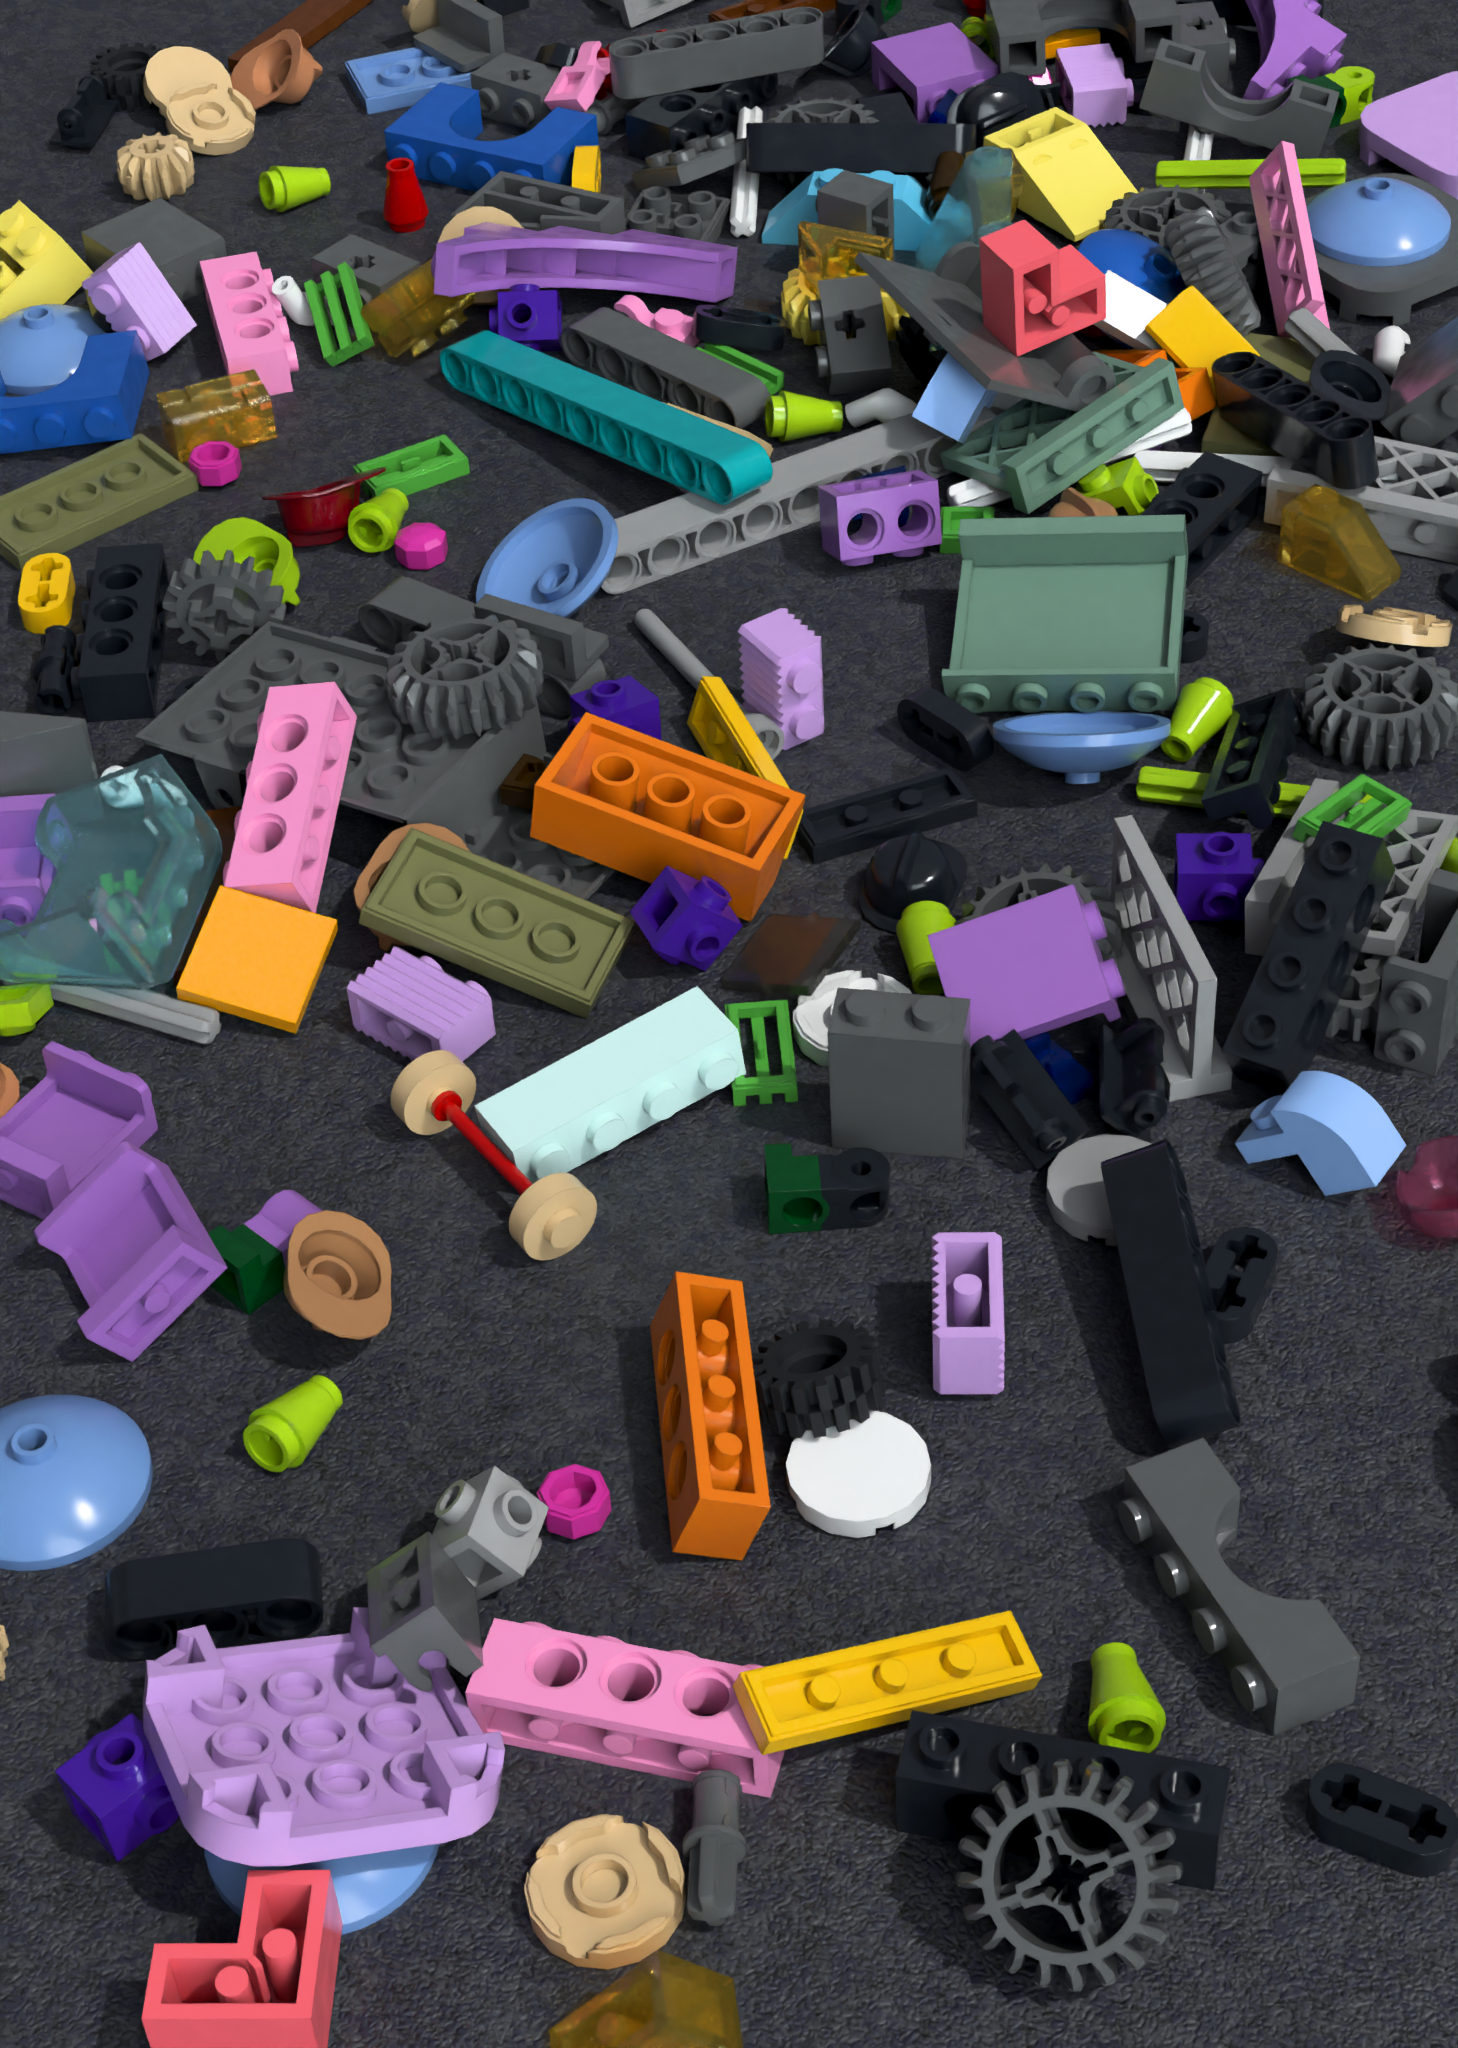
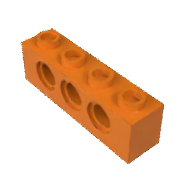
(708, 1417)

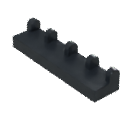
(1253, 759)

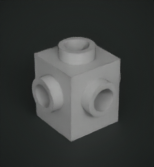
(490, 1529)

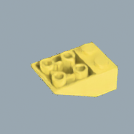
(1064, 171)
(35, 263)

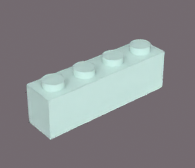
(614, 1087)

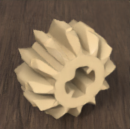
(155, 167)

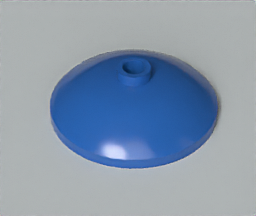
(1135, 260)

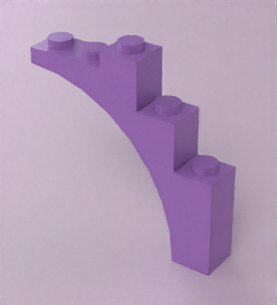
(1292, 44)
(568, 257)

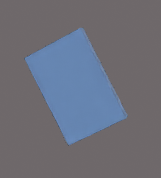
(399, 78)

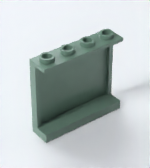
(1069, 614)

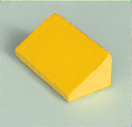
(1195, 332)

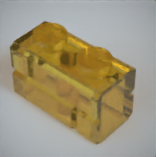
(411, 312)
(217, 410)

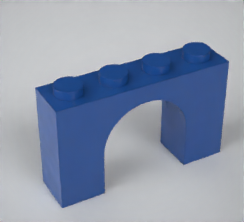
(441, 142)
(89, 407)

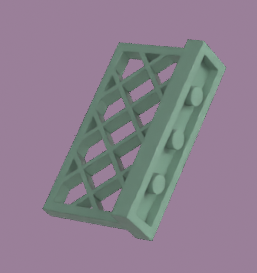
(1071, 447)

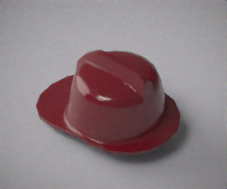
(321, 512)

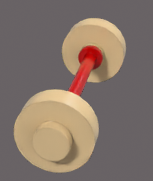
(550, 1213)

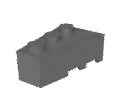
(548, 204)

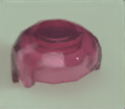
(1430, 1189)

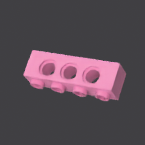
(249, 320)
(292, 795)
(593, 1710)

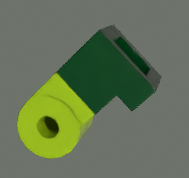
(1355, 91)

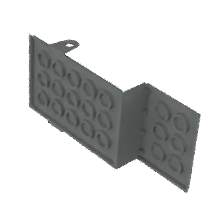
(388, 765)

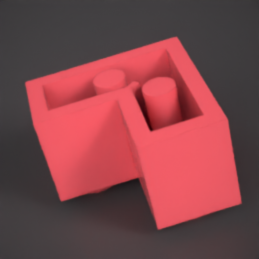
(1035, 289)
(263, 1989)

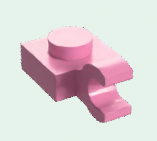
(579, 83)
(664, 320)

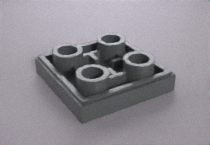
(697, 159)
(682, 215)

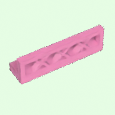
(1286, 237)

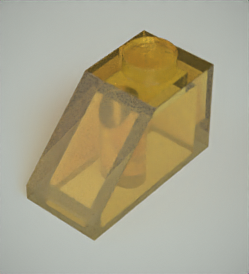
(1336, 543)
(657, 2006)

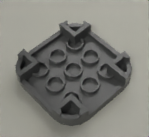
(1393, 288)

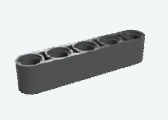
(716, 52)
(663, 368)
(409, 607)

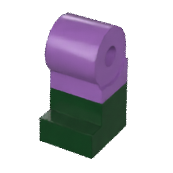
(259, 1251)

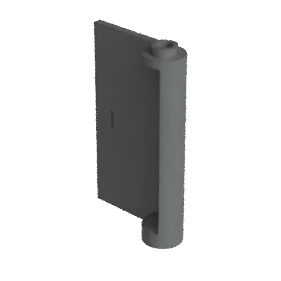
(952, 315)

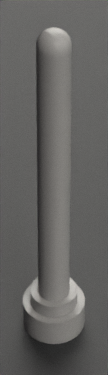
(693, 670)

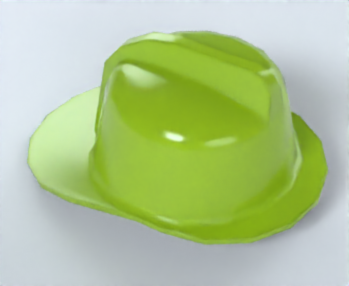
(253, 539)

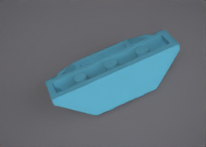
(910, 213)

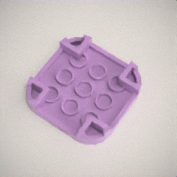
(1416, 131)
(315, 1748)

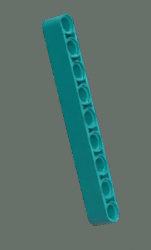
(607, 417)

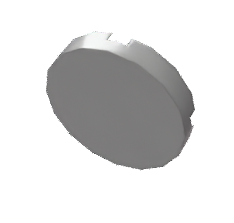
(1077, 1185)

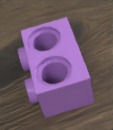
(880, 502)

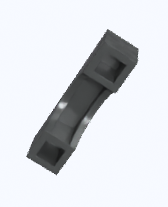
(1186, 91)
(1280, 1652)

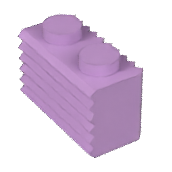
(1093, 84)
(140, 299)
(783, 674)
(420, 1007)
(967, 1313)

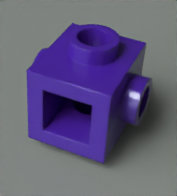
(538, 307)
(620, 702)
(1214, 875)
(686, 918)
(118, 1788)

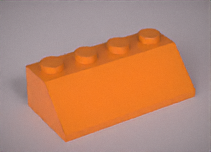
(660, 806)

